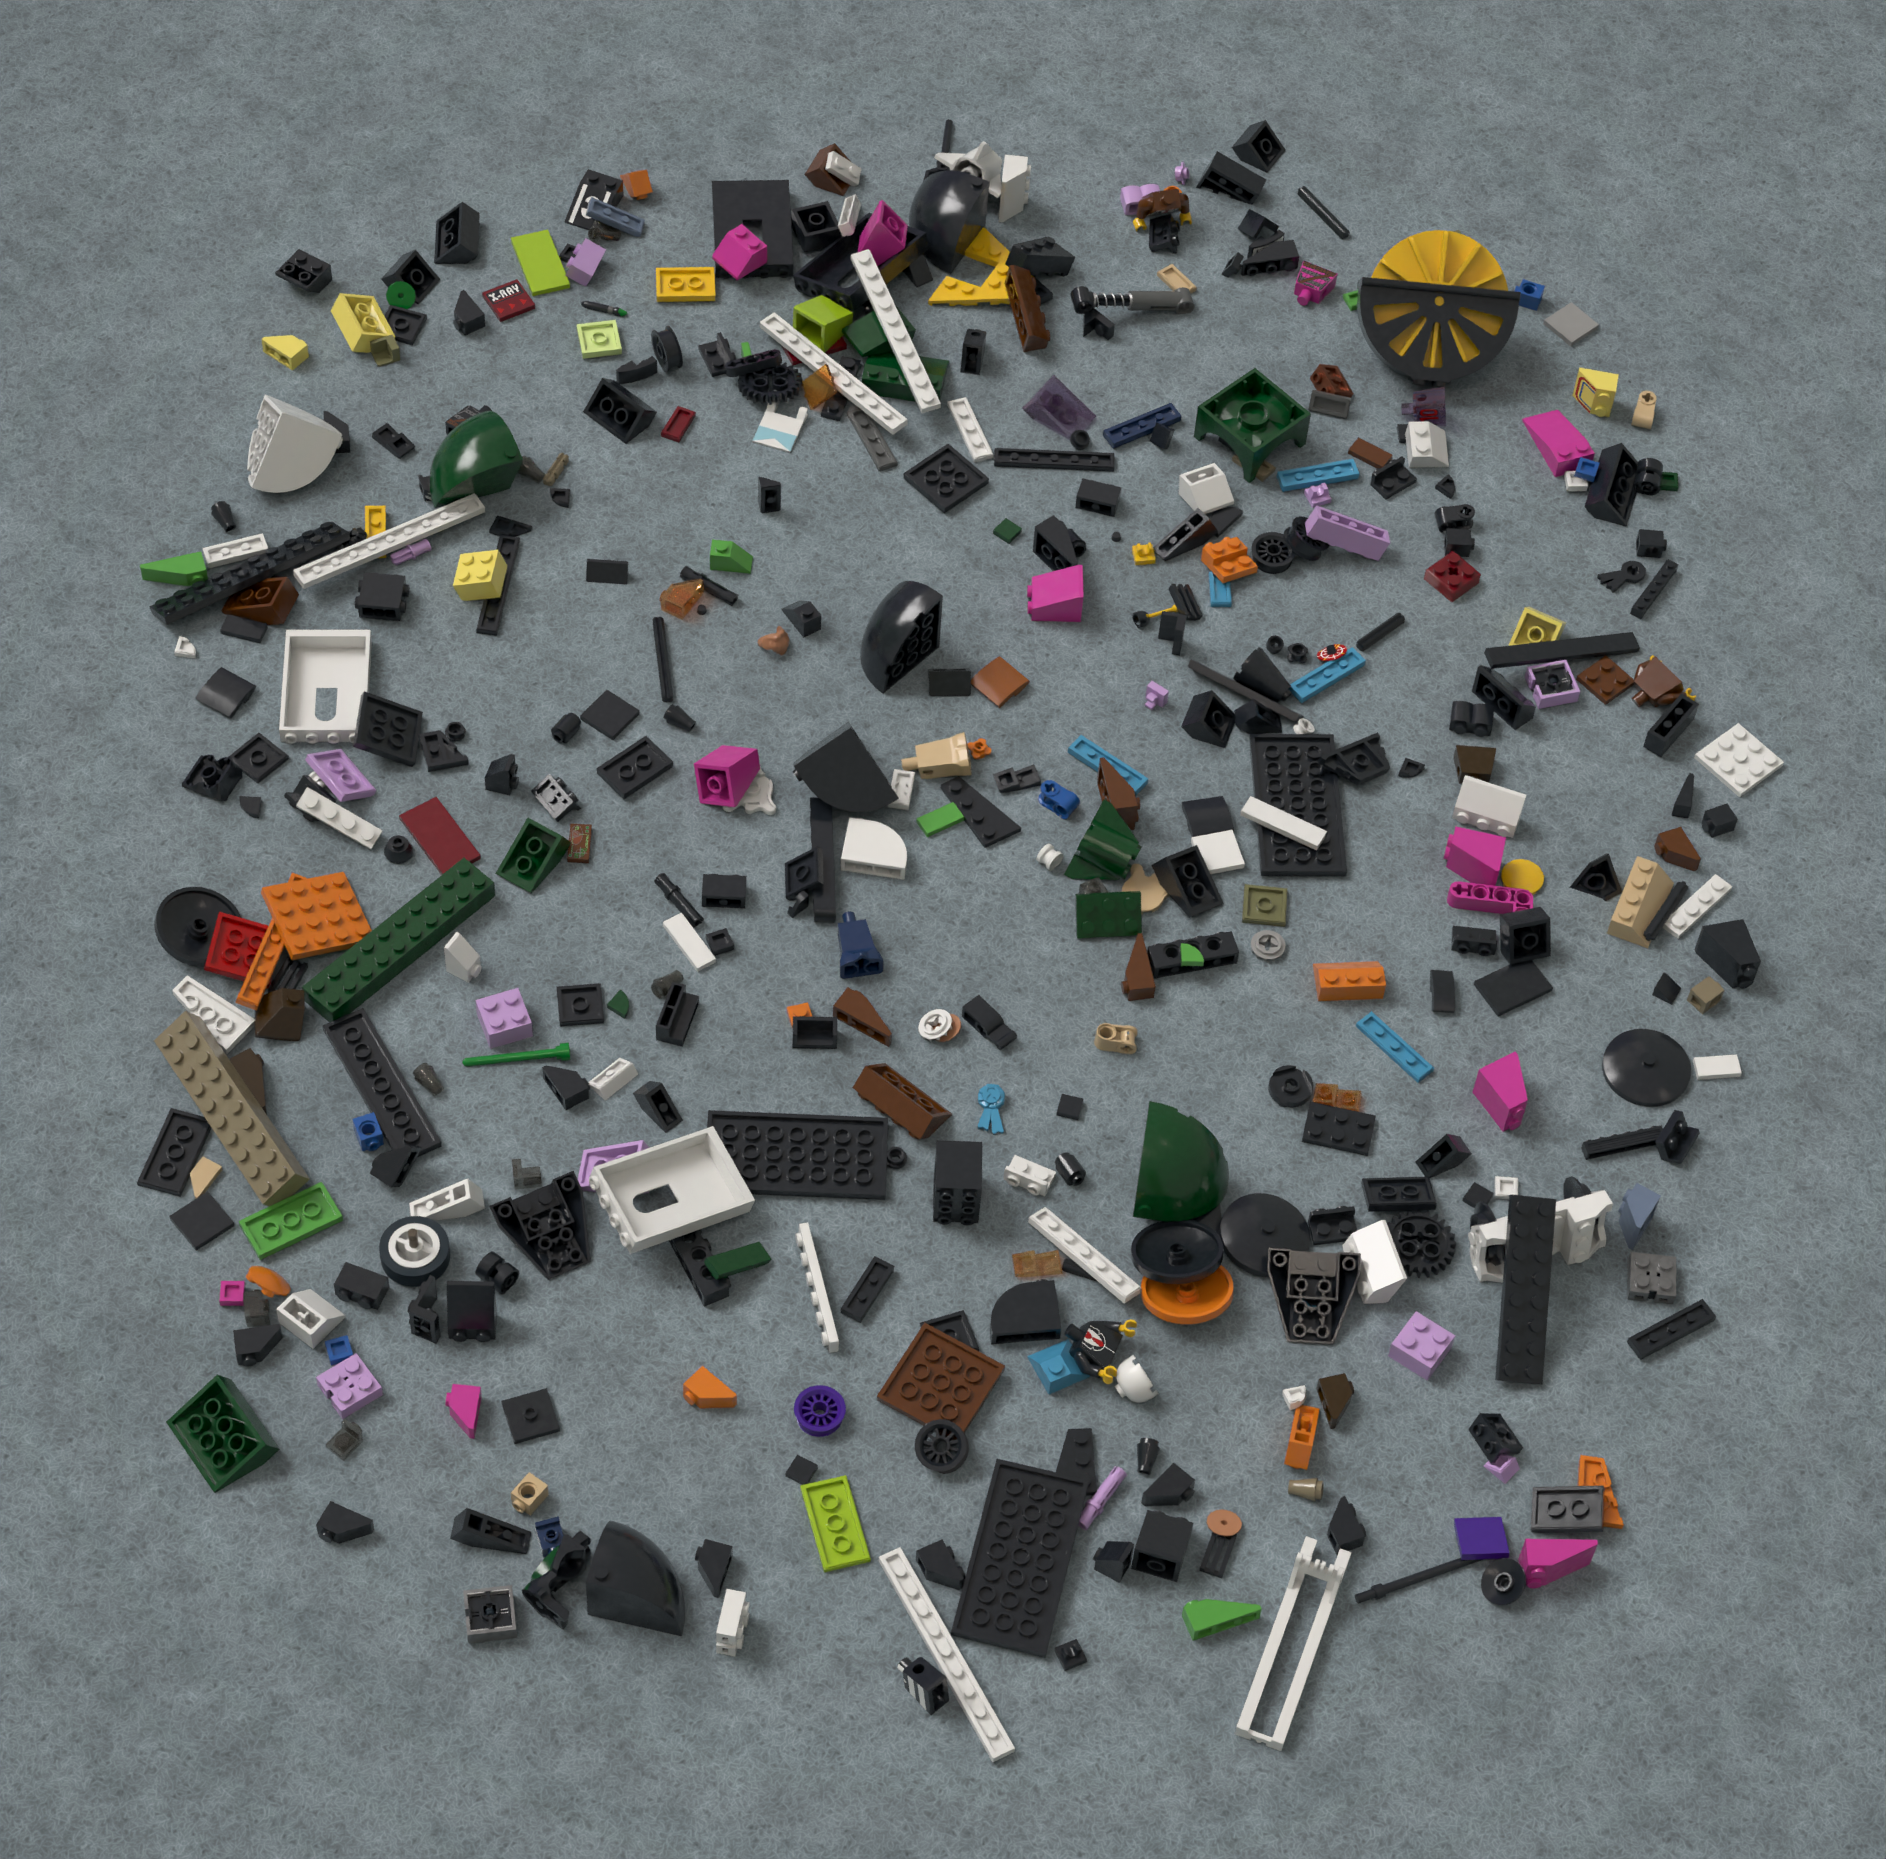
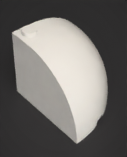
(289, 447)

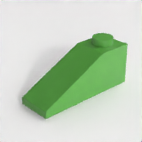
(179, 570)
(1214, 1616)

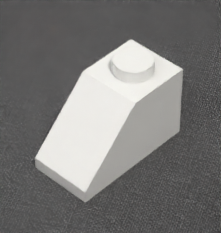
(461, 958)

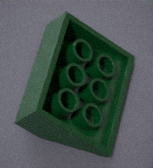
(886, 379)
(222, 1433)

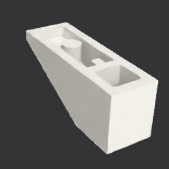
(451, 1202)

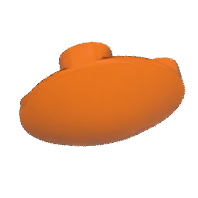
(269, 1281)

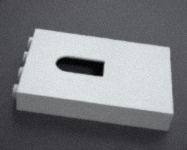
(323, 661)
(696, 1171)

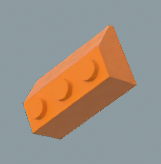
(1349, 981)

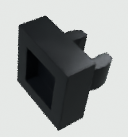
(1070, 1655)

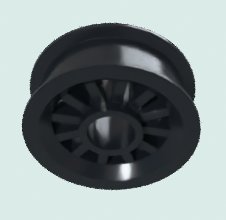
(667, 348)
(1301, 543)
(1272, 553)
(935, 1426)

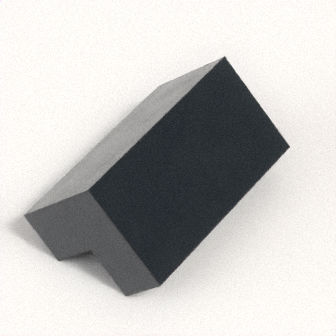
(676, 1015)

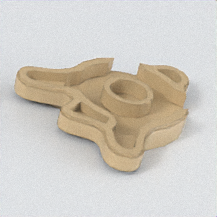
(1151, 891)

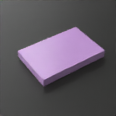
(340, 775)

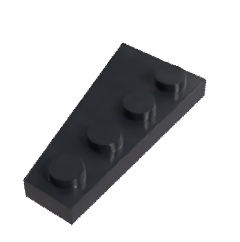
(981, 816)

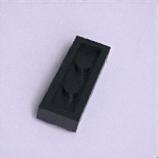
(867, 1289)

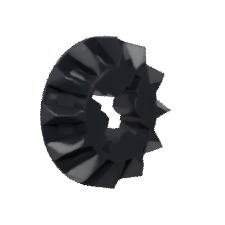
(356, 536)

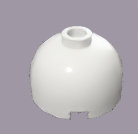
(1134, 1382)

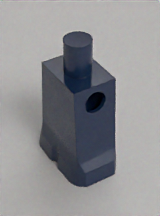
(857, 948)

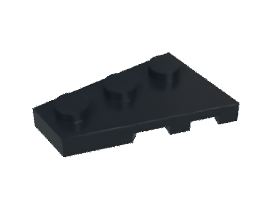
(1078, 1457)

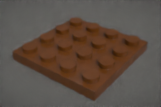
(940, 1380)

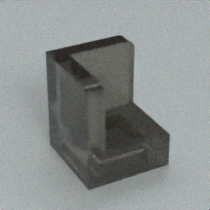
(525, 1177)

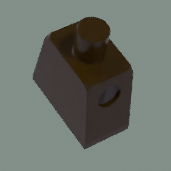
(1474, 762)

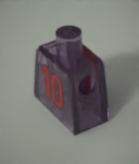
(1427, 406)

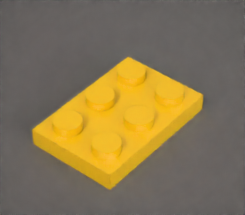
(685, 284)

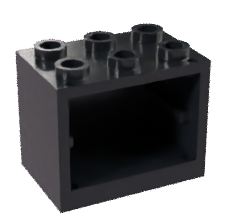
(957, 1182)

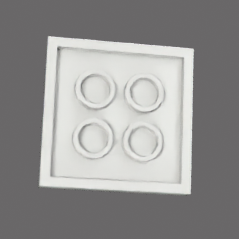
(1738, 760)

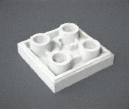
(1219, 851)

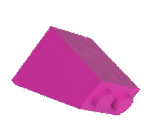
(883, 234)
(1057, 595)
(726, 775)
(1475, 855)
(1502, 1091)

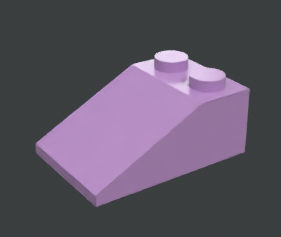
(601, 1155)

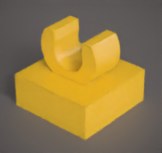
(1143, 554)

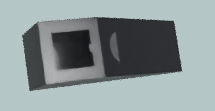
(1275, 257)

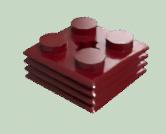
(1452, 576)

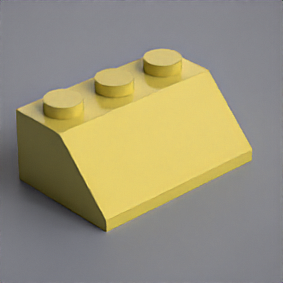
(360, 320)

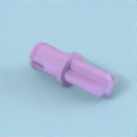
(410, 552)

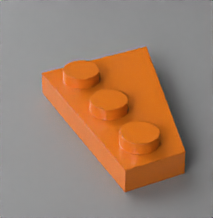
(1594, 1472)

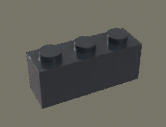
(1671, 725)

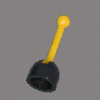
(1144, 618)

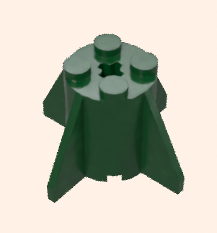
(1105, 847)

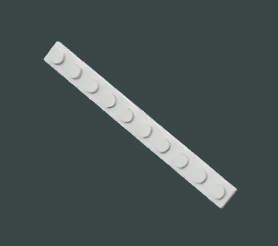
(895, 331)
(843, 380)
(388, 541)
(946, 1655)

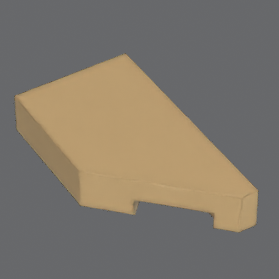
(204, 1175)

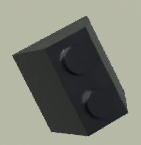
(1729, 952)
(1162, 1545)

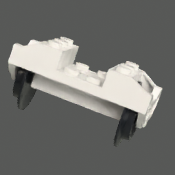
(1577, 1230)

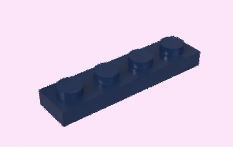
(1141, 425)

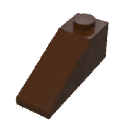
(1138, 976)
(858, 1013)

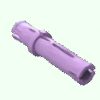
(1095, 1505)

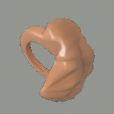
(776, 641)

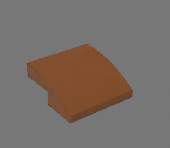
(999, 681)

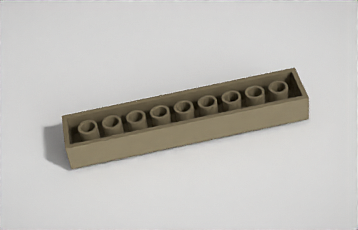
(231, 1109)

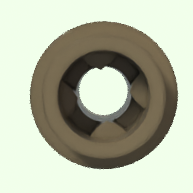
(1306, 1488)

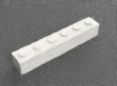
(849, 215)

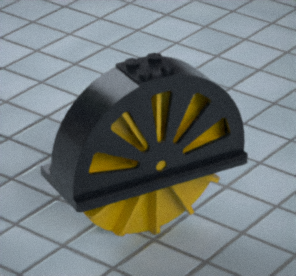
(1436, 307)

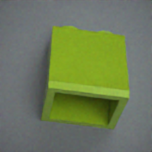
(821, 321)

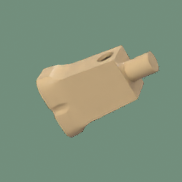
(941, 758)

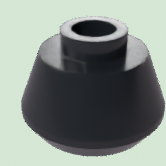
(398, 849)

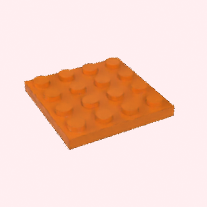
(316, 915)

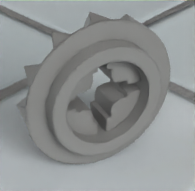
(1276, 942)

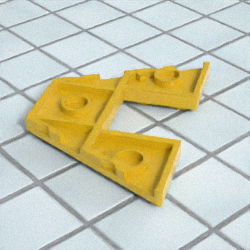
(987, 250)

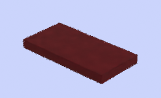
(438, 835)

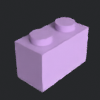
(585, 262)

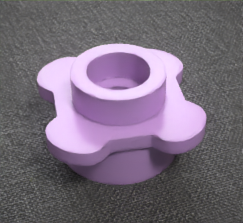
(1181, 173)

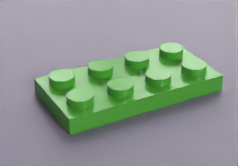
(290, 1220)

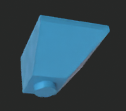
(1056, 1367)

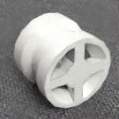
(1049, 857)

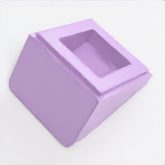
(1503, 1468)

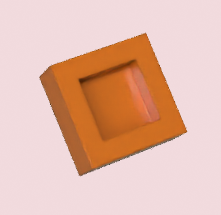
(798, 1010)

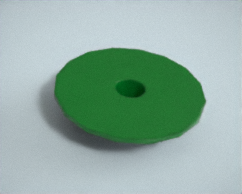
(400, 295)

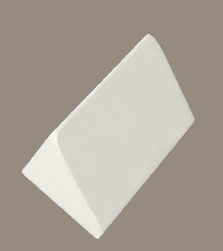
(613, 1078)

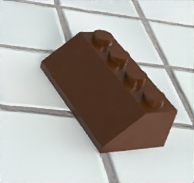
(1026, 309)
(901, 1100)

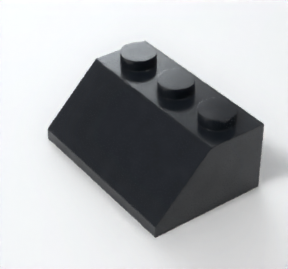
(457, 236)
(619, 410)
(1505, 698)

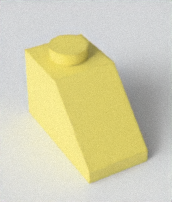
(286, 350)

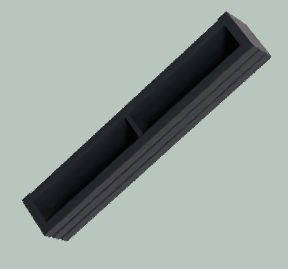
(1654, 589)
(1621, 1143)

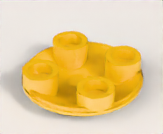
(1522, 875)

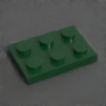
(1108, 914)

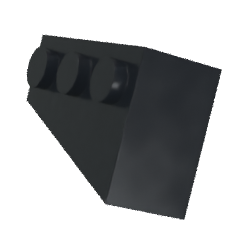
(1232, 179)
(1041, 256)

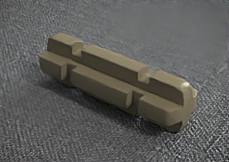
(555, 469)

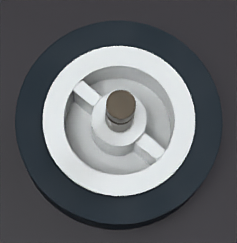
(414, 1250)

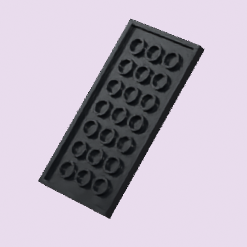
(1293, 781)
(806, 1153)
(1020, 1558)

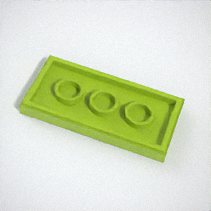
(540, 262)
(835, 1523)

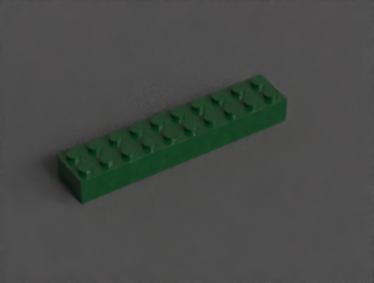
(399, 941)

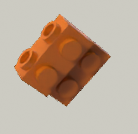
(1228, 559)

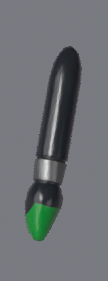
(604, 308)

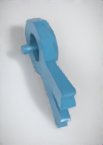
(991, 1098)

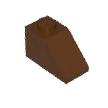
(1677, 849)

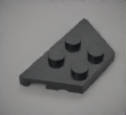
(1358, 760)

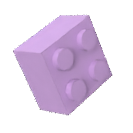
(504, 1018)
(1421, 1345)

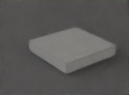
(1571, 324)

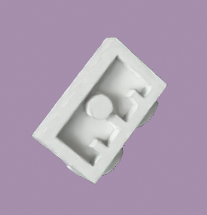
(1029, 1176)

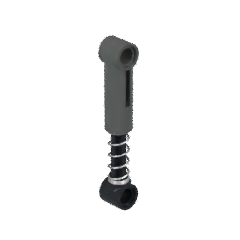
(1177, 300)

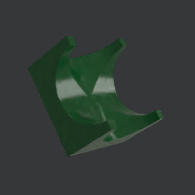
(1253, 419)

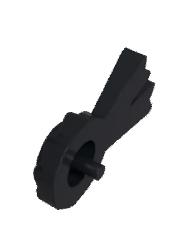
(1630, 572)

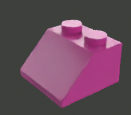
(740, 252)

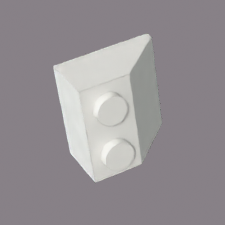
(1426, 445)

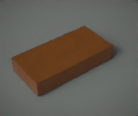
(1369, 453)

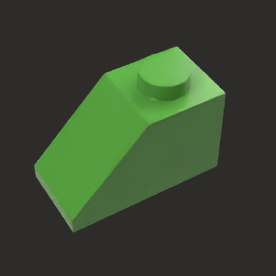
(729, 557)

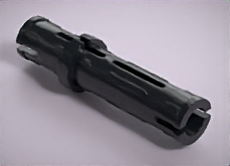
(710, 586)
(674, 894)

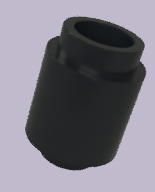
(566, 728)
(1070, 1169)

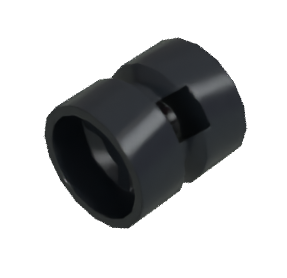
(1648, 476)
(494, 1269)

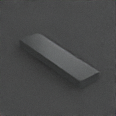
(872, 439)

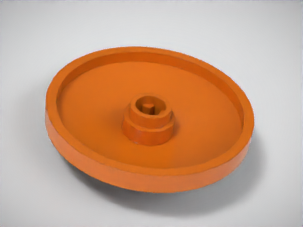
(1191, 1301)

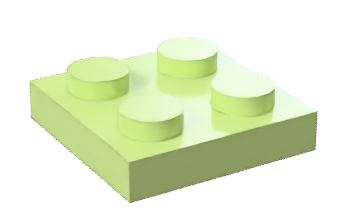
(599, 339)

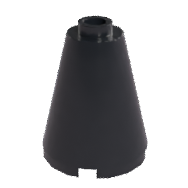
(1263, 676)

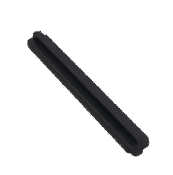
(662, 659)

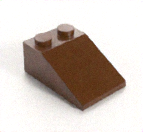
(264, 601)
(1118, 792)

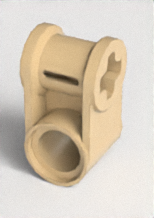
(1644, 410)
(1116, 1038)

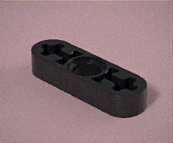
(753, 363)

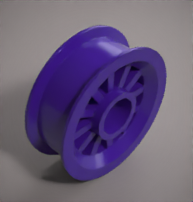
(833, 1408)

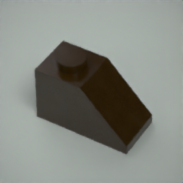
(1335, 1397)

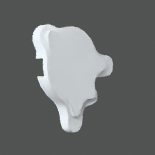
(757, 796)

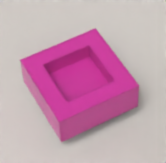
(232, 1293)

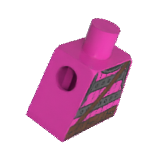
(1313, 283)

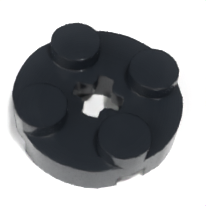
(1287, 1097)

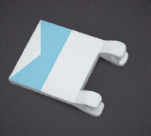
(779, 430)

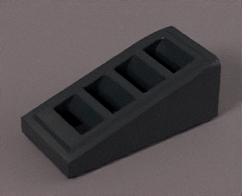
(1684, 800)

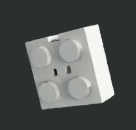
(732, 1622)

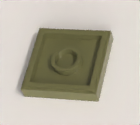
(1264, 905)

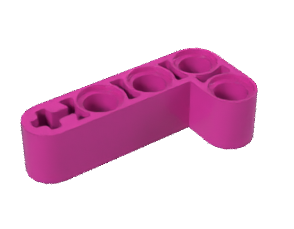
(1488, 898)

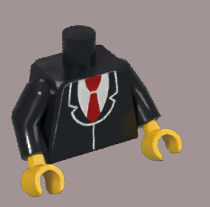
(1096, 1346)

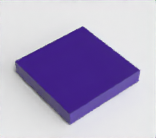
(1481, 1538)

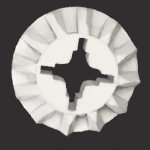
(932, 1019)

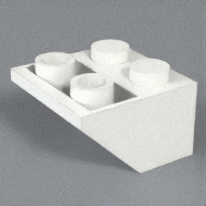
(1205, 489)
(308, 1316)

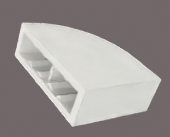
(873, 849)

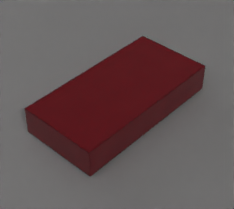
(678, 424)

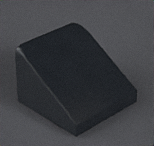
(1162, 435)
(1666, 989)

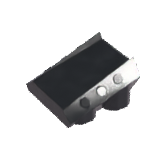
(213, 777)

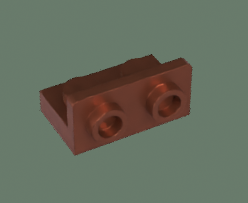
(1330, 380)

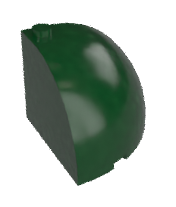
(475, 459)
(1179, 1168)

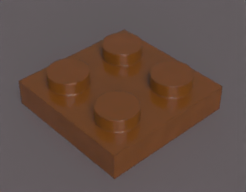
(1605, 680)

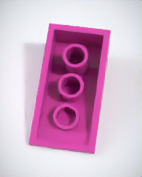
(1558, 441)

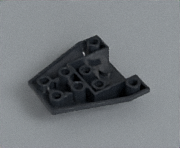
(548, 1225)
(1321, 1281)

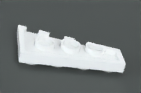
(222, 1018)

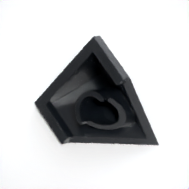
(1598, 879)

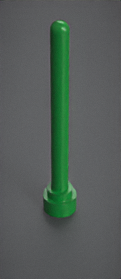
(561, 1052)

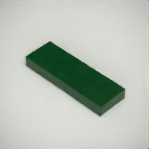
(737, 1260)

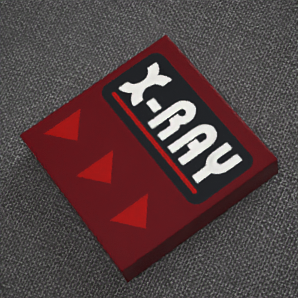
(508, 300)

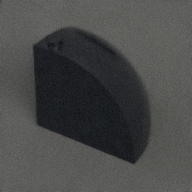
(951, 212)
(901, 633)
(844, 773)
(634, 1582)

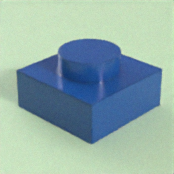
(1586, 469)
(338, 1349)

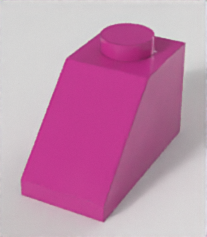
(464, 1406)

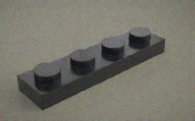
(835, 405)
(1671, 1329)

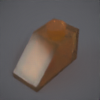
(681, 597)

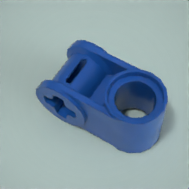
(1059, 800)

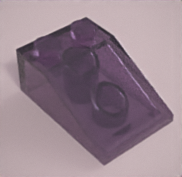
(1058, 408)

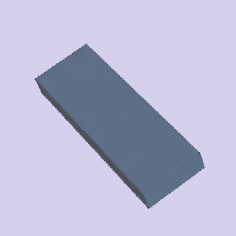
(615, 217)

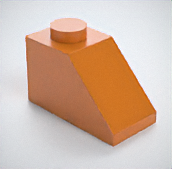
(637, 184)
(708, 1391)

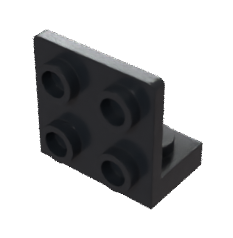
(423, 1320)

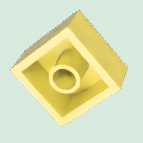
(480, 575)

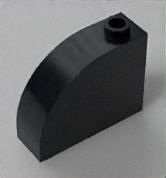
(1026, 1314)

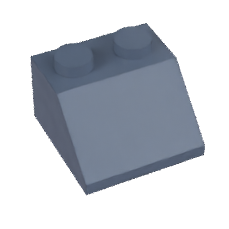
(1637, 1212)

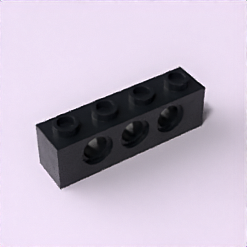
(1224, 953)
(708, 1290)

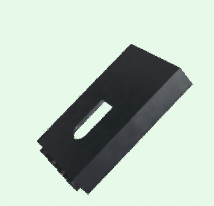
(756, 201)
(834, 263)

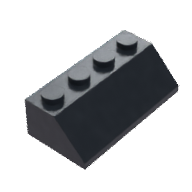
(1613, 487)

